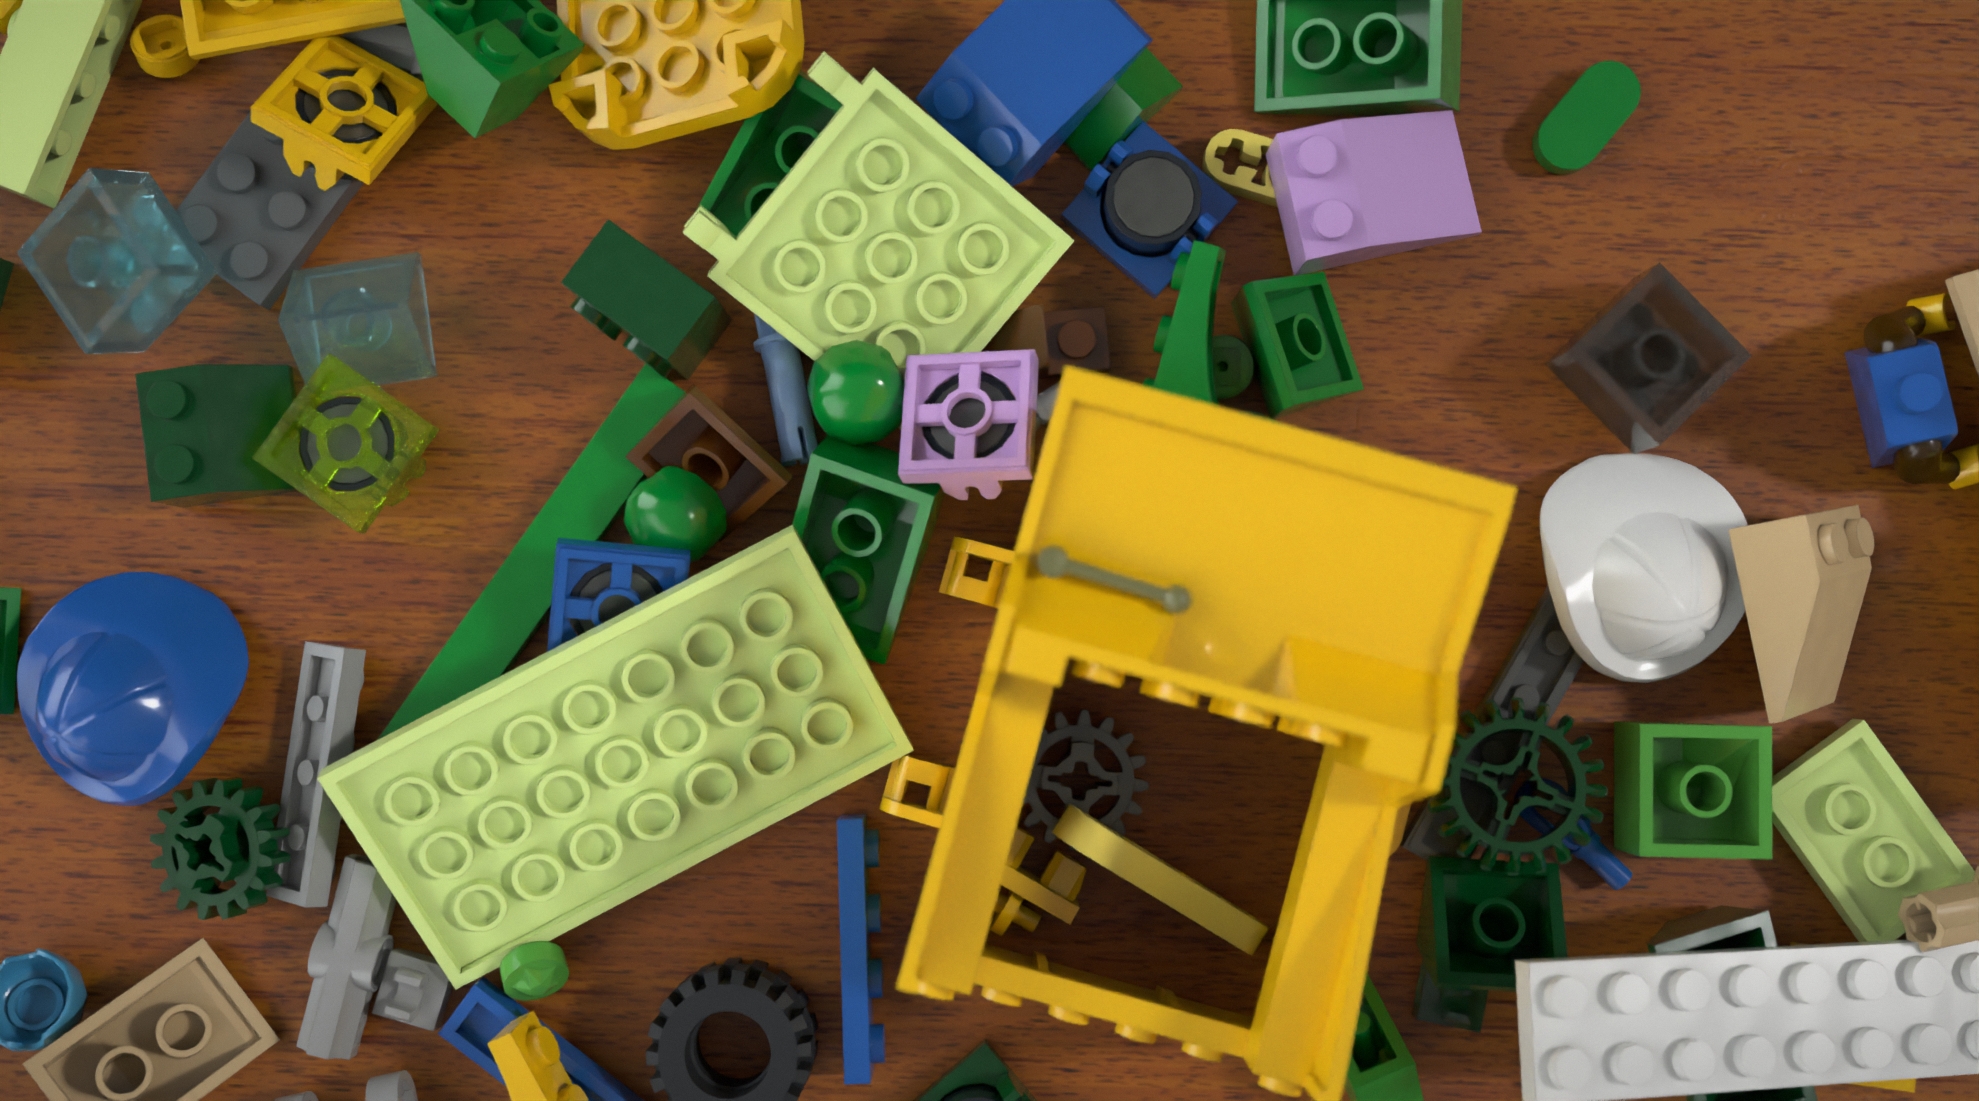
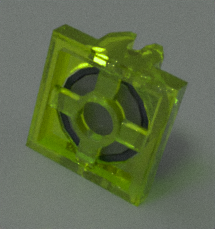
(348, 444)

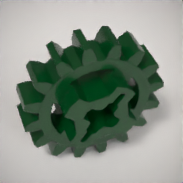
(220, 848)

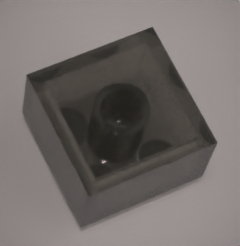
(1648, 359)

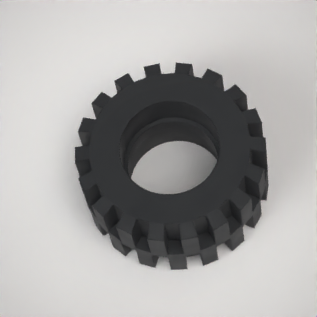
(740, 989)

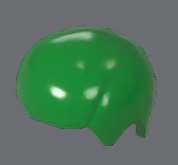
(857, 392)
(675, 512)

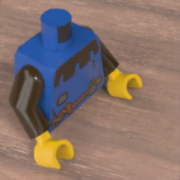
(1907, 397)

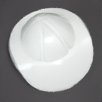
(1641, 564)

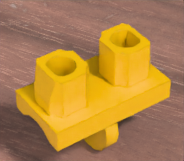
(1052, 891)

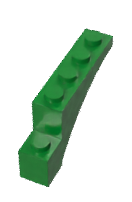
(1187, 337)

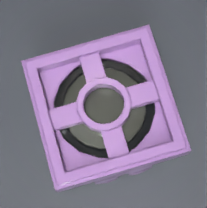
(969, 420)

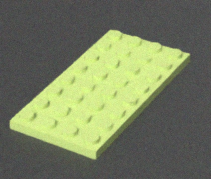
(619, 758)

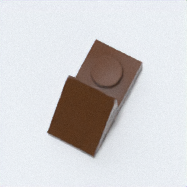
(1059, 337)

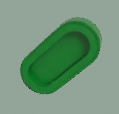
(1586, 117)

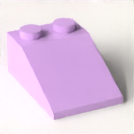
(1370, 188)

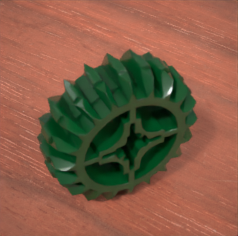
(1570, 806)

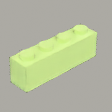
(52, 85)

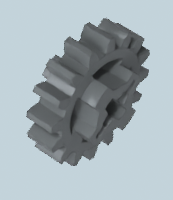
(1082, 750)

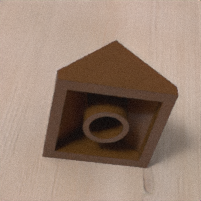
(715, 448)

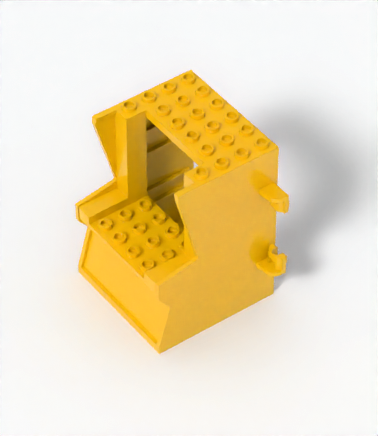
(1319, 595)

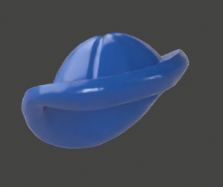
(131, 683)

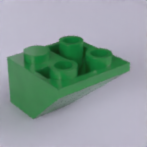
(488, 56)

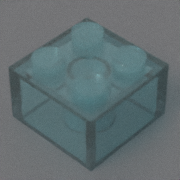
(116, 261)

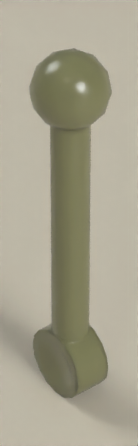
(1055, 562)

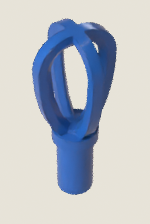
(1595, 854)

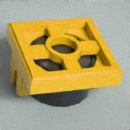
(343, 111)

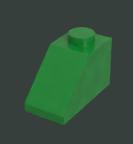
(1379, 1059)

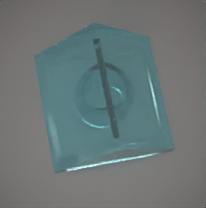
(365, 315)

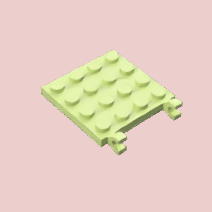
(884, 234)

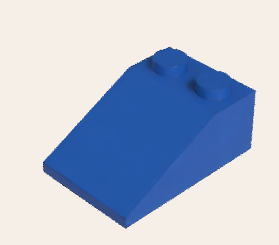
(1031, 78)

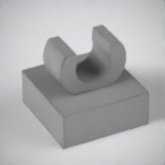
(413, 990)

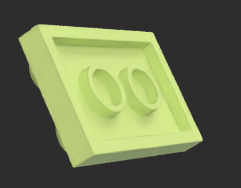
(1863, 831)

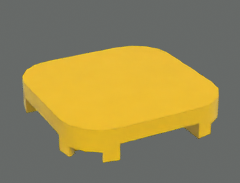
(675, 65)

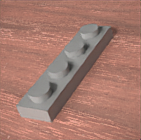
(319, 736)

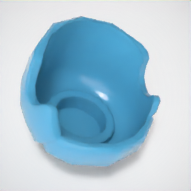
(39, 999)

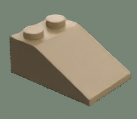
(1802, 602)
(160, 1039)

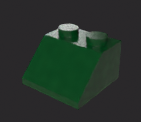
(207, 426)

